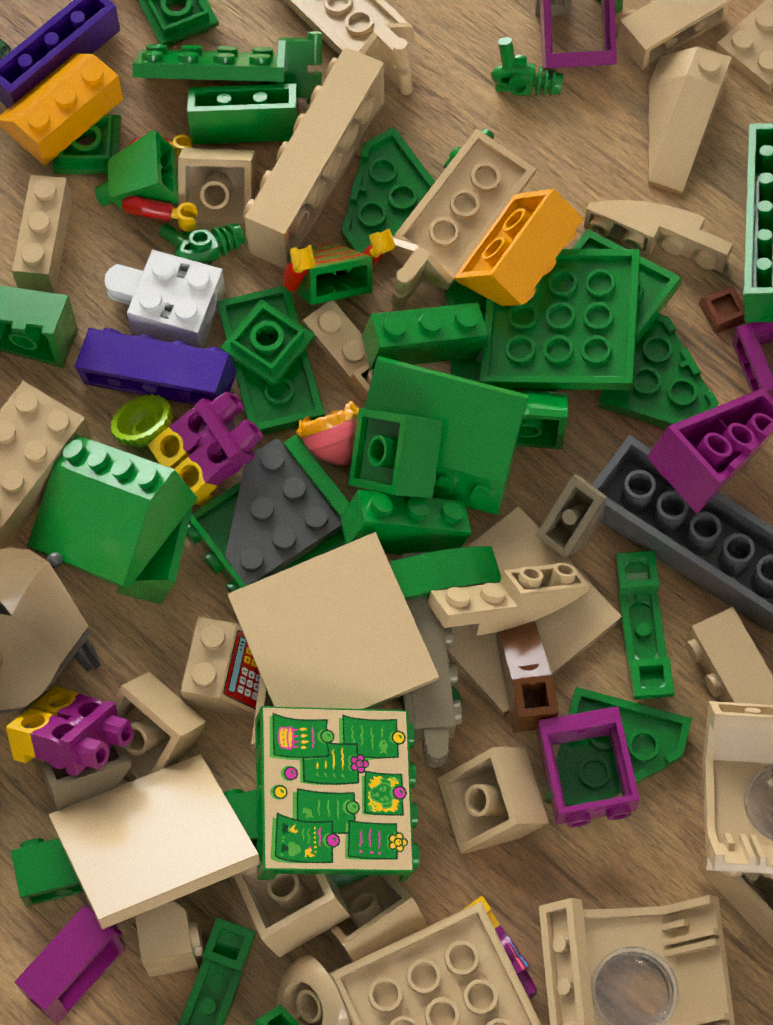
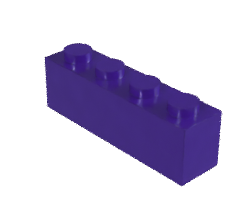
(75, 29)
(154, 366)

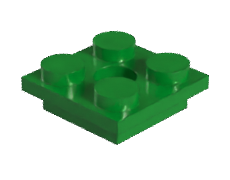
(176, 26)
(93, 157)
(273, 360)

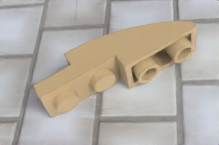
(649, 223)
(341, 346)
(517, 600)

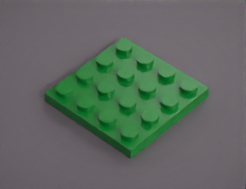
(573, 329)

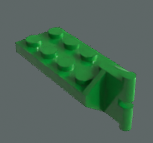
(226, 63)

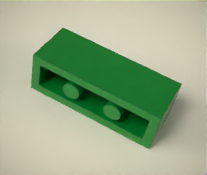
(242, 113)
(425, 334)
(406, 522)

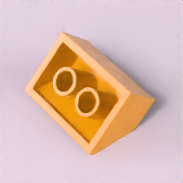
(62, 106)
(520, 247)

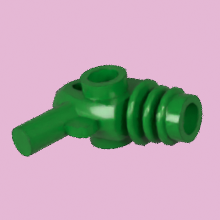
(521, 77)
(202, 244)

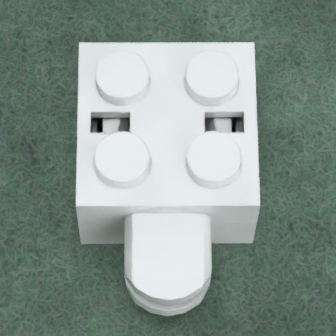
(168, 298)

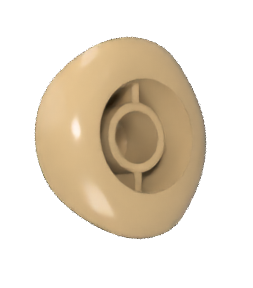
(311, 994)

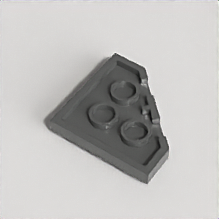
(276, 516)

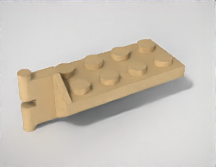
(365, 27)
(456, 214)

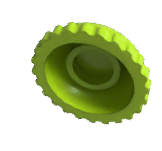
(141, 420)

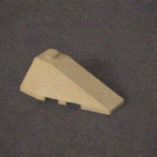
(680, 110)

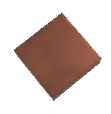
(723, 309)

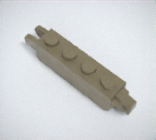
(432, 706)

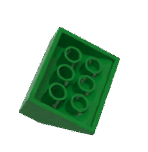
(477, 428)
(108, 510)

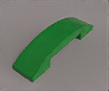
(445, 569)
(642, 625)
(219, 974)

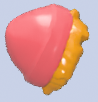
(331, 436)

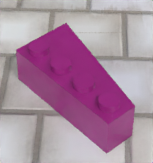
(713, 446)

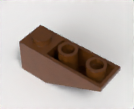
(526, 677)

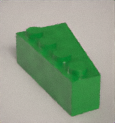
(36, 325)

